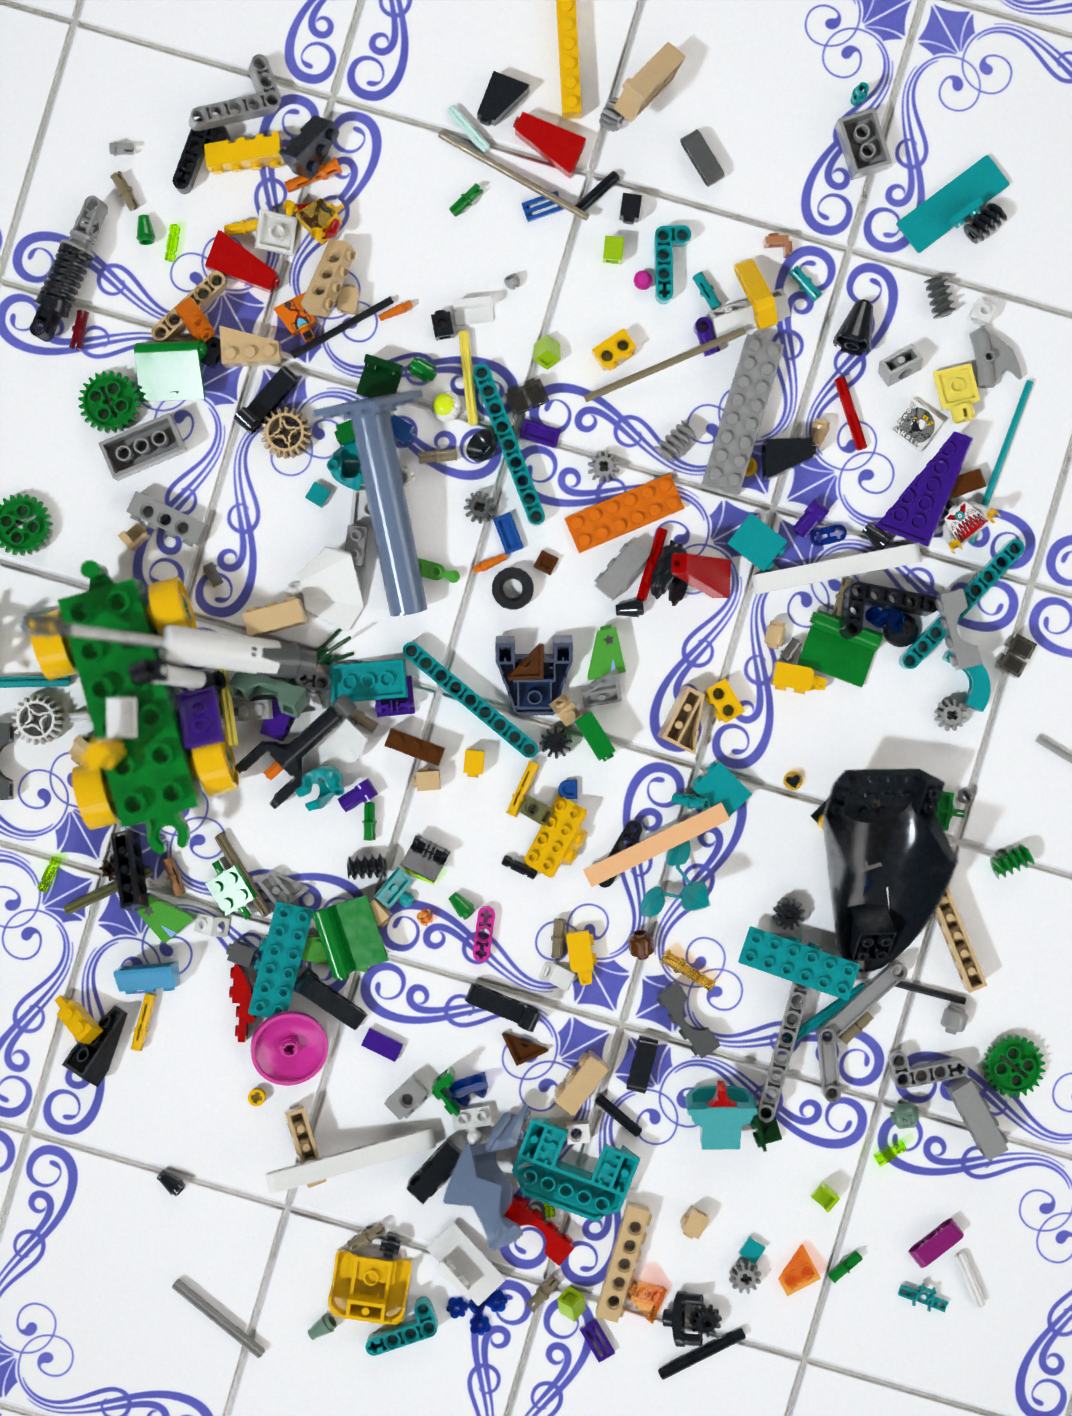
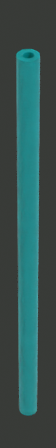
(1005, 447)

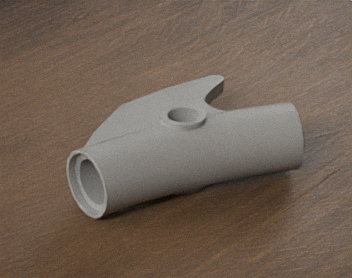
(1000, 358)

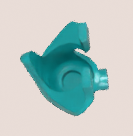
(346, 467)
(330, 784)

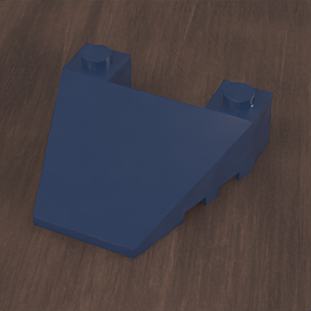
(534, 695)

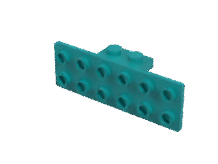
(953, 204)
(279, 959)
(799, 962)

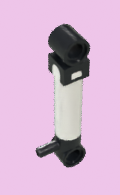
(158, 672)

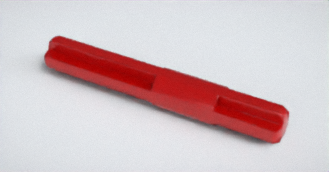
(850, 413)
(652, 560)

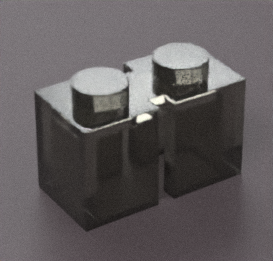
(535, 393)
(1018, 646)

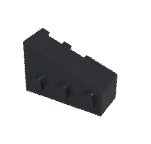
(310, 147)
(434, 1171)

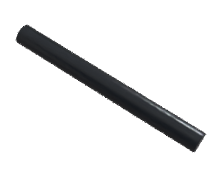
(931, 992)

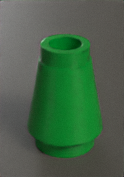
(145, 231)
(461, 905)

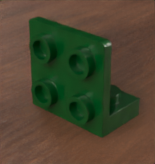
(379, 377)
(765, 1131)

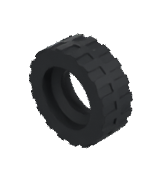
(527, 588)

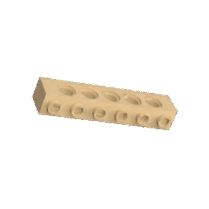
(959, 944)
(632, 1213)

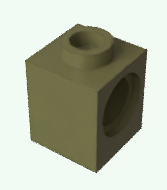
(543, 814)

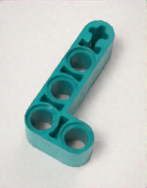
(667, 264)
(399, 1330)

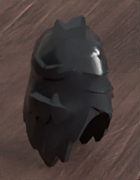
(662, 577)

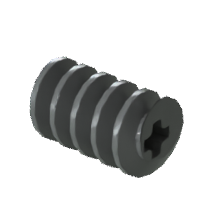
(939, 297)

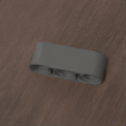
(702, 158)

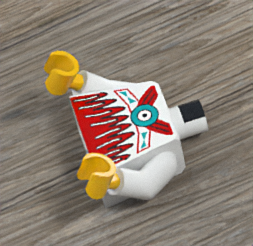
(965, 522)

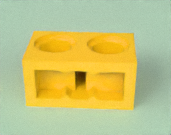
(610, 346)
(728, 698)

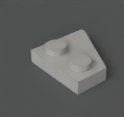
(603, 690)
(281, 887)

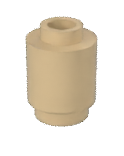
(775, 634)

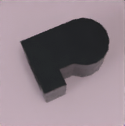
(213, 352)

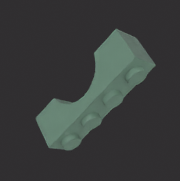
(290, 698)

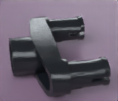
(676, 1319)

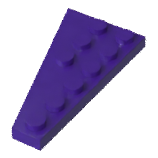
(924, 500)

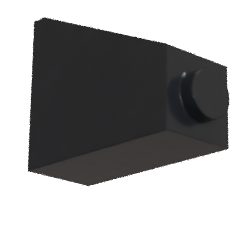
(500, 98)

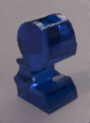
(884, 617)

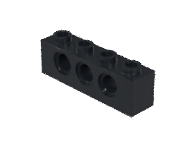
(130, 870)

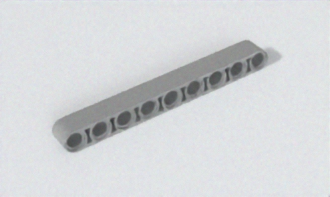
(782, 1046)

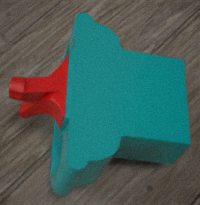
(720, 1114)

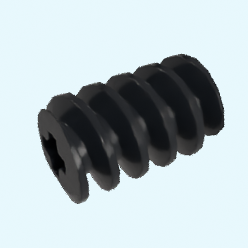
(983, 222)
(366, 866)

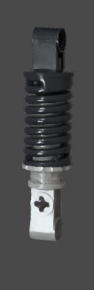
(69, 263)

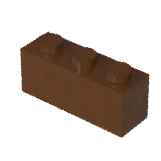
(414, 746)

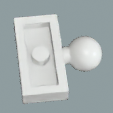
(471, 1119)

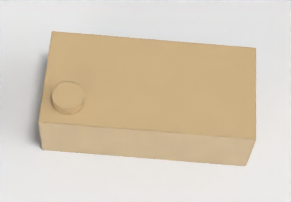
(649, 82)

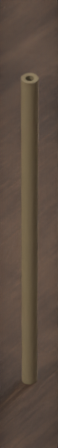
(513, 175)
(665, 364)

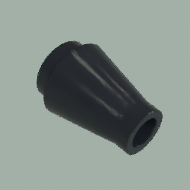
(876, 536)
(631, 608)
(171, 1183)

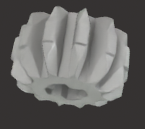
(610, 118)
(596, 467)
(950, 707)
(737, 1276)

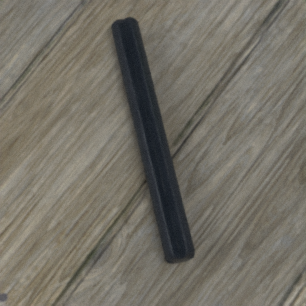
(701, 1354)

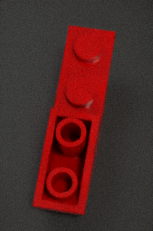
(241, 993)

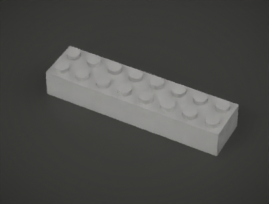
(742, 414)

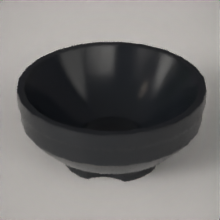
(480, 443)
(902, 640)

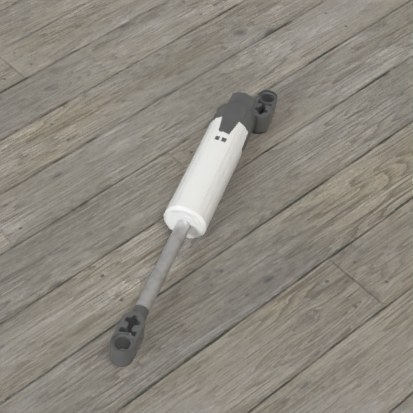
(204, 649)

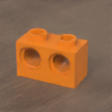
(195, 320)

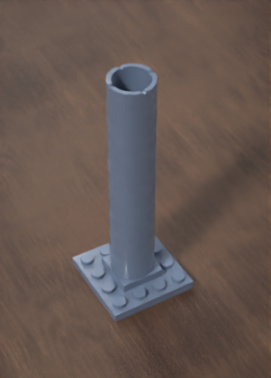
(386, 496)

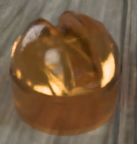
(425, 917)

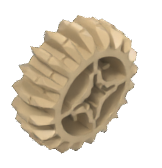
(278, 434)

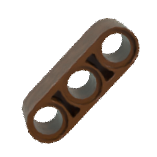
(968, 482)

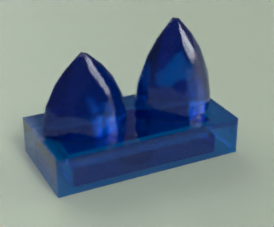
(462, 1088)

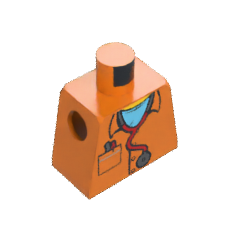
(297, 318)

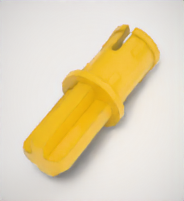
(241, 227)

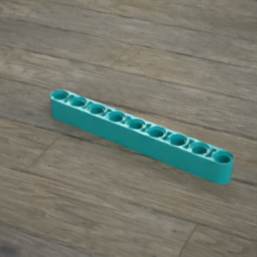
(508, 435)
(982, 585)
(465, 691)

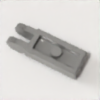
(254, 710)

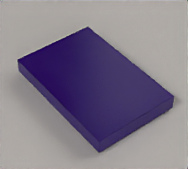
(200, 718)

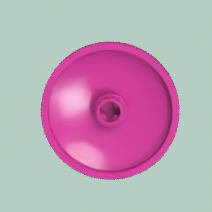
(289, 1048)

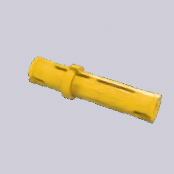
(522, 789)
(143, 1022)

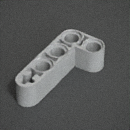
(928, 1068)

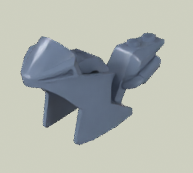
(483, 1185)

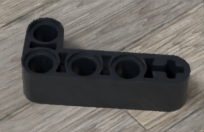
(197, 156)
(267, 400)
(328, 999)
(503, 1006)

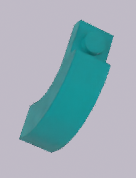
(979, 686)

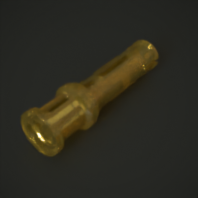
(680, 965)

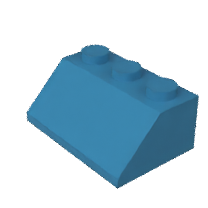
(147, 977)

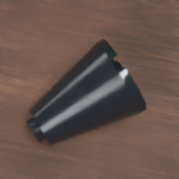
(856, 330)

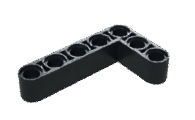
(882, 601)

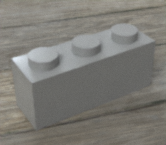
(621, 570)

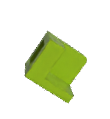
(613, 250)
(547, 352)
(825, 1196)
(571, 1303)

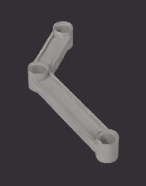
(845, 1018)

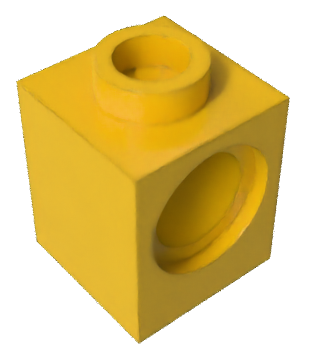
(474, 763)

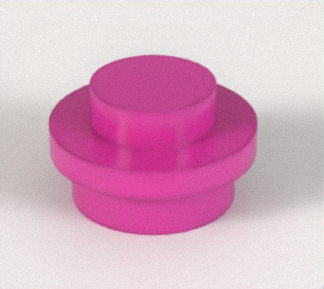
(643, 280)

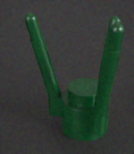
(325, 654)

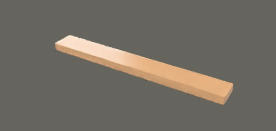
(656, 844)

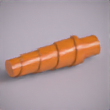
(395, 311)
(489, 563)

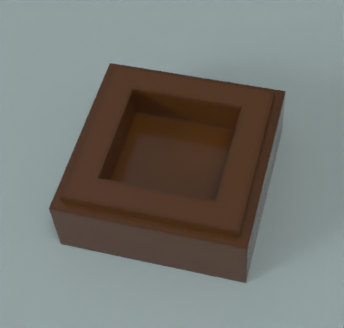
(545, 562)

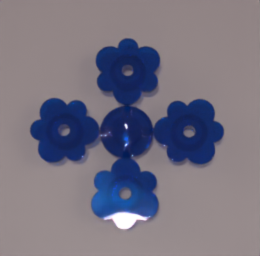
(478, 1318)

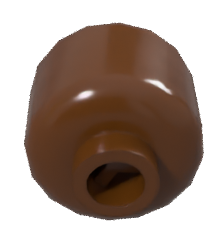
(641, 944)

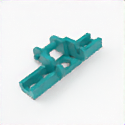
(918, 1293)

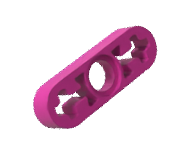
(476, 947)

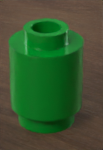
(422, 369)

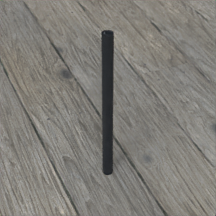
(342, 327)

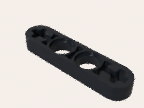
(615, 849)

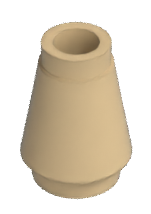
(819, 431)

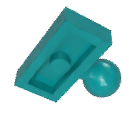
(394, 889)

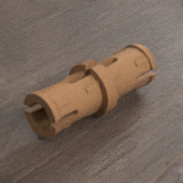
(173, 876)

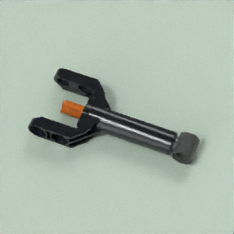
(290, 755)

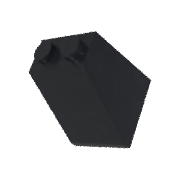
(785, 454)

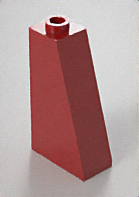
(551, 142)
(240, 264)
(704, 573)

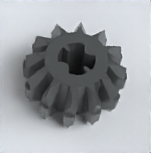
(477, 514)

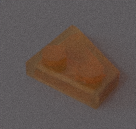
(798, 1272)
(646, 1298)

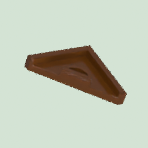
(531, 666)
(522, 1049)

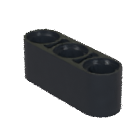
(642, 1064)

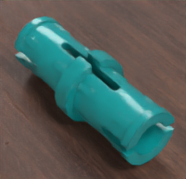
(857, 92)
(805, 283)
(706, 291)
(690, 801)

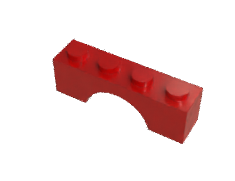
(557, 1244)

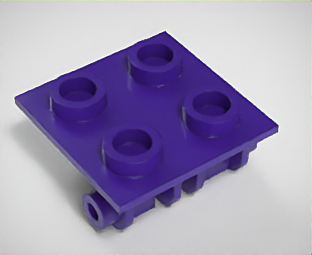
(397, 706)

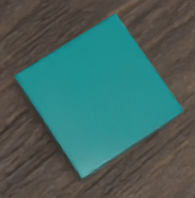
(318, 494)
(751, 1250)

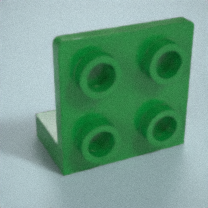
(439, 1090)

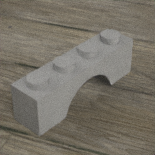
(951, 606)

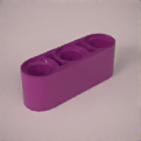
(936, 1243)

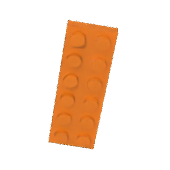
(624, 513)

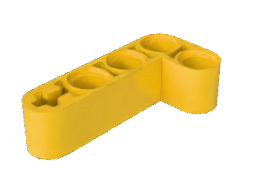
(757, 293)

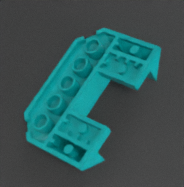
(569, 1186)

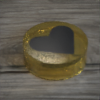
(792, 780)

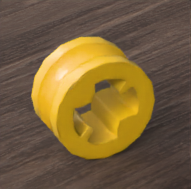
(253, 1092)

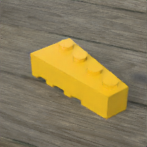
(244, 154)

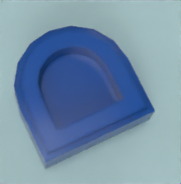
(568, 789)

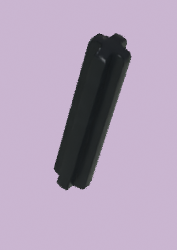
(598, 191)
(618, 1115)

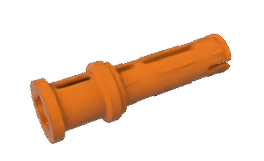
(325, 171)

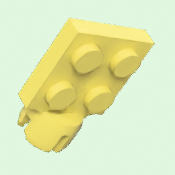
(957, 392)

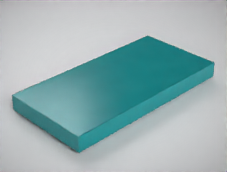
(369, 680)

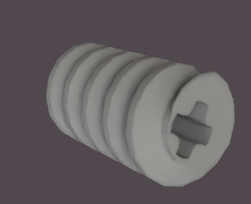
(675, 441)

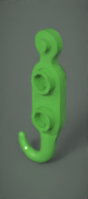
(436, 571)

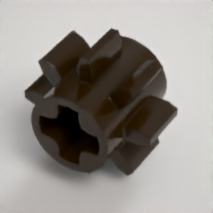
(106, 872)

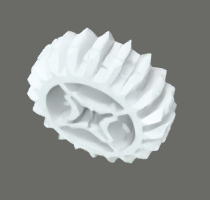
(33, 714)

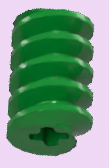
(1011, 860)

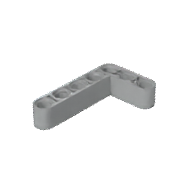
(242, 103)

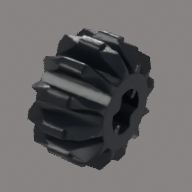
(557, 736)
(786, 920)
(709, 1326)

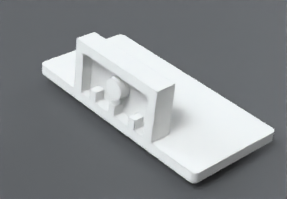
(465, 1264)

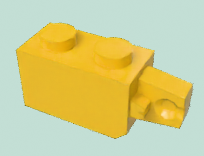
(796, 677)
(580, 954)
(77, 1020)

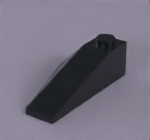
(94, 1059)

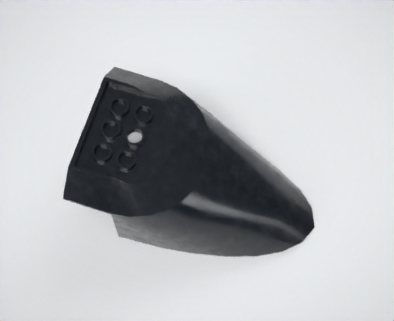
(909, 844)

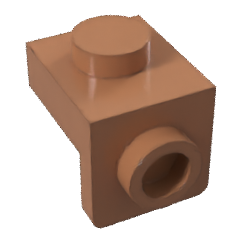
(775, 240)

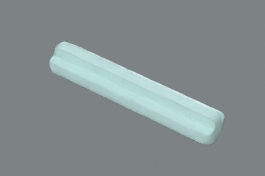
(468, 129)

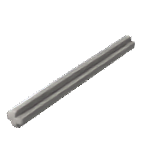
(218, 1318)

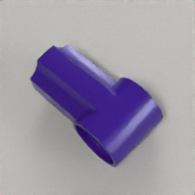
(706, 336)
(813, 514)
(361, 793)

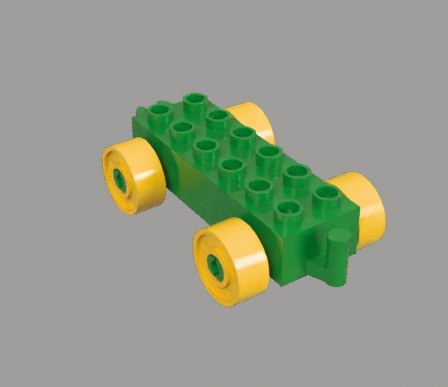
(157, 773)

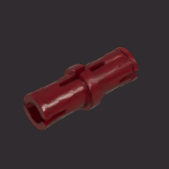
(79, 330)

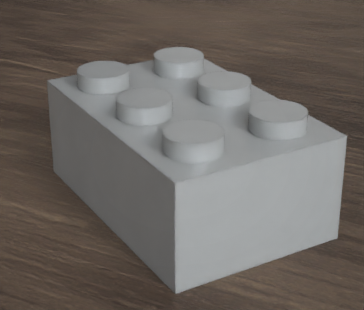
(863, 144)

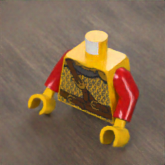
(317, 217)

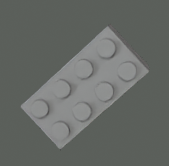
(143, 447)
(976, 1117)

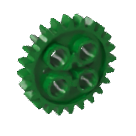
(124, 394)
(29, 540)
(1002, 1079)

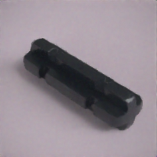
(519, 867)

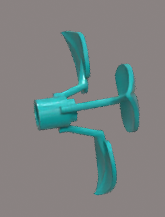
(693, 896)

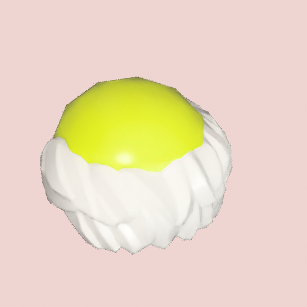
(446, 406)

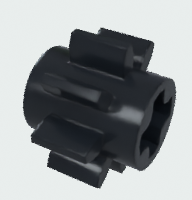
(390, 1245)

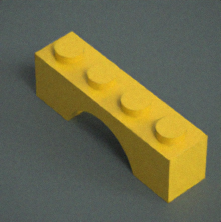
(103, 754)

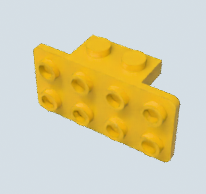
(559, 839)

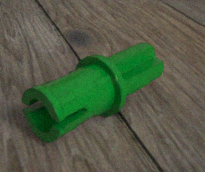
(466, 200)
(369, 821)
(845, 1266)

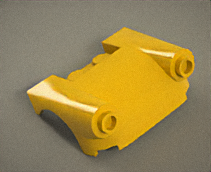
(369, 1288)

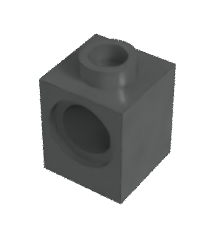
(241, 953)

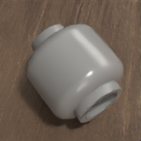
(954, 1019)

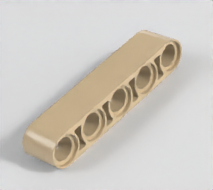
(206, 285)

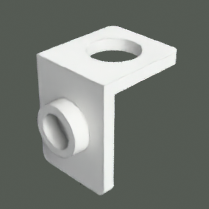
(208, 925)
(557, 975)

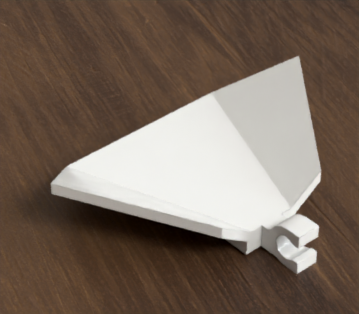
(330, 587)
(340, 746)

